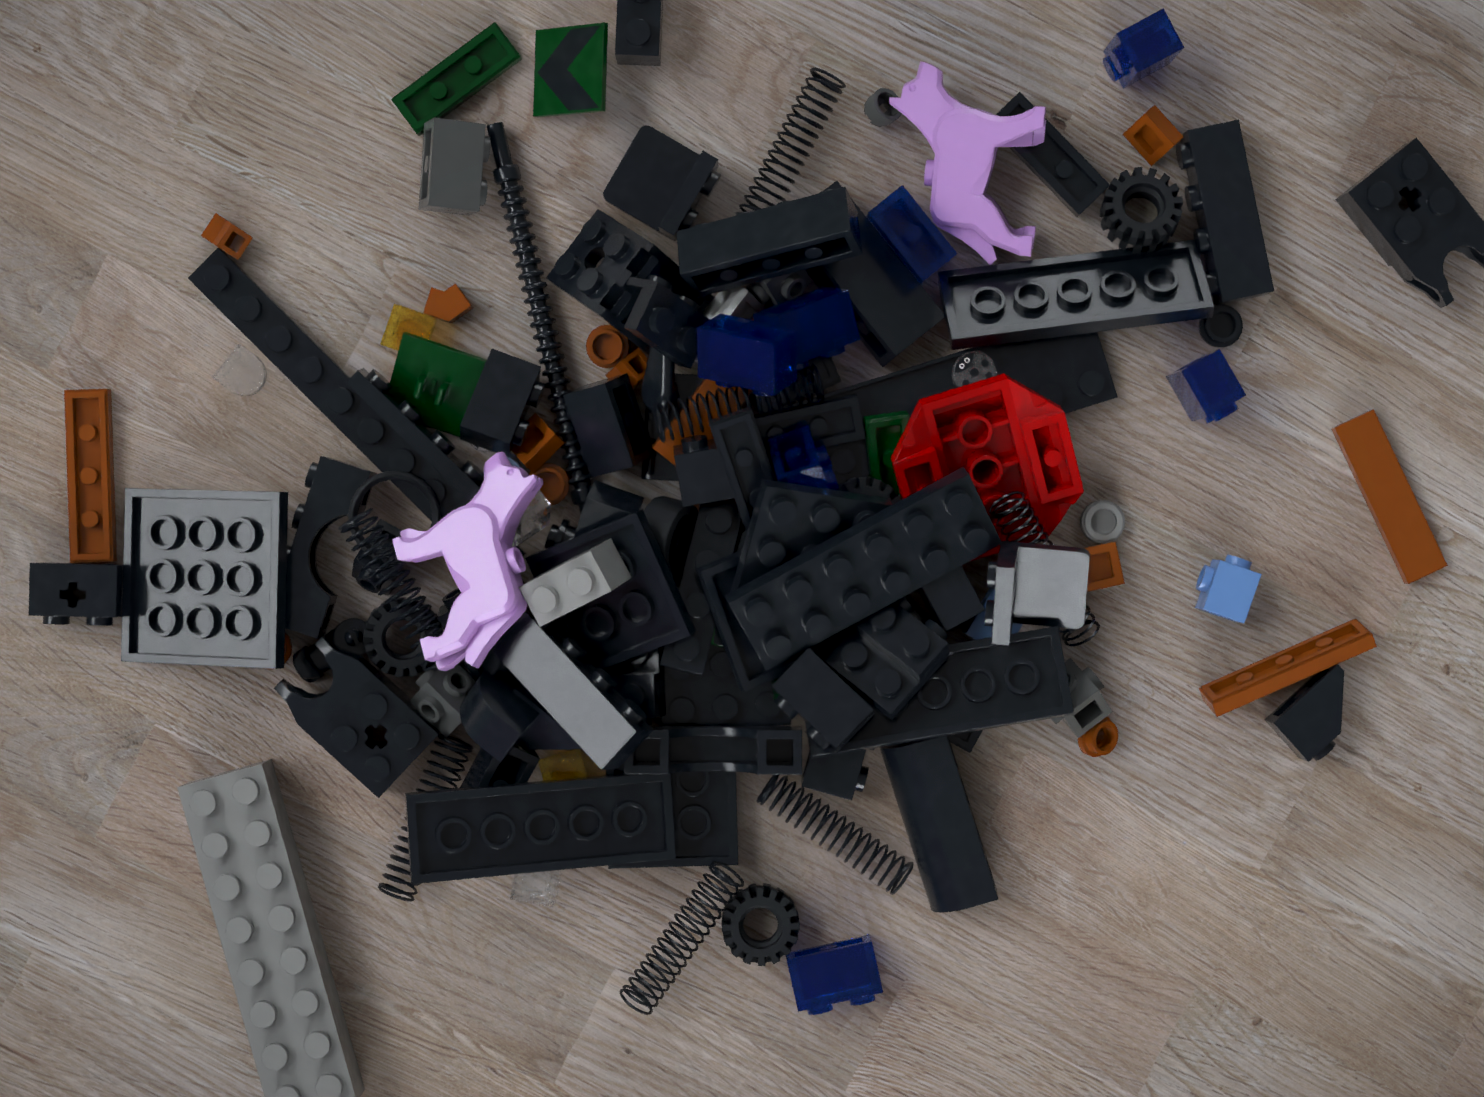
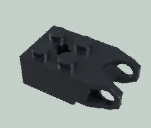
(1426, 231)
(342, 716)

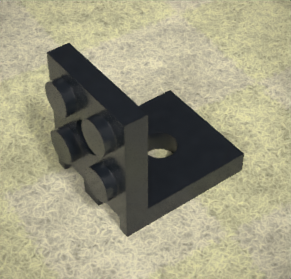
(624, 256)

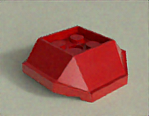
(998, 423)

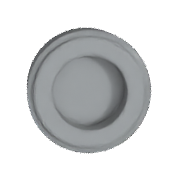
(1102, 521)

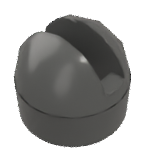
(874, 113)

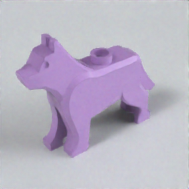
(964, 160)
(482, 562)

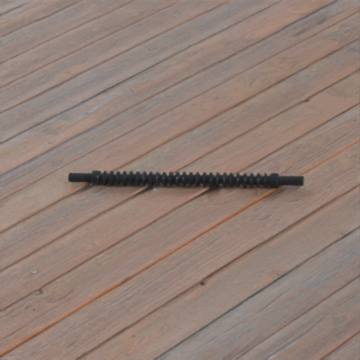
(507, 175)

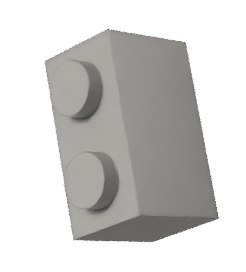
(575, 582)

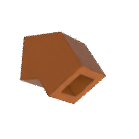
(226, 236)
(447, 304)
(633, 365)

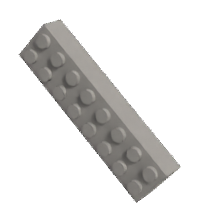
(270, 934)

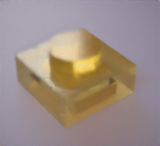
(406, 320)
(563, 765)

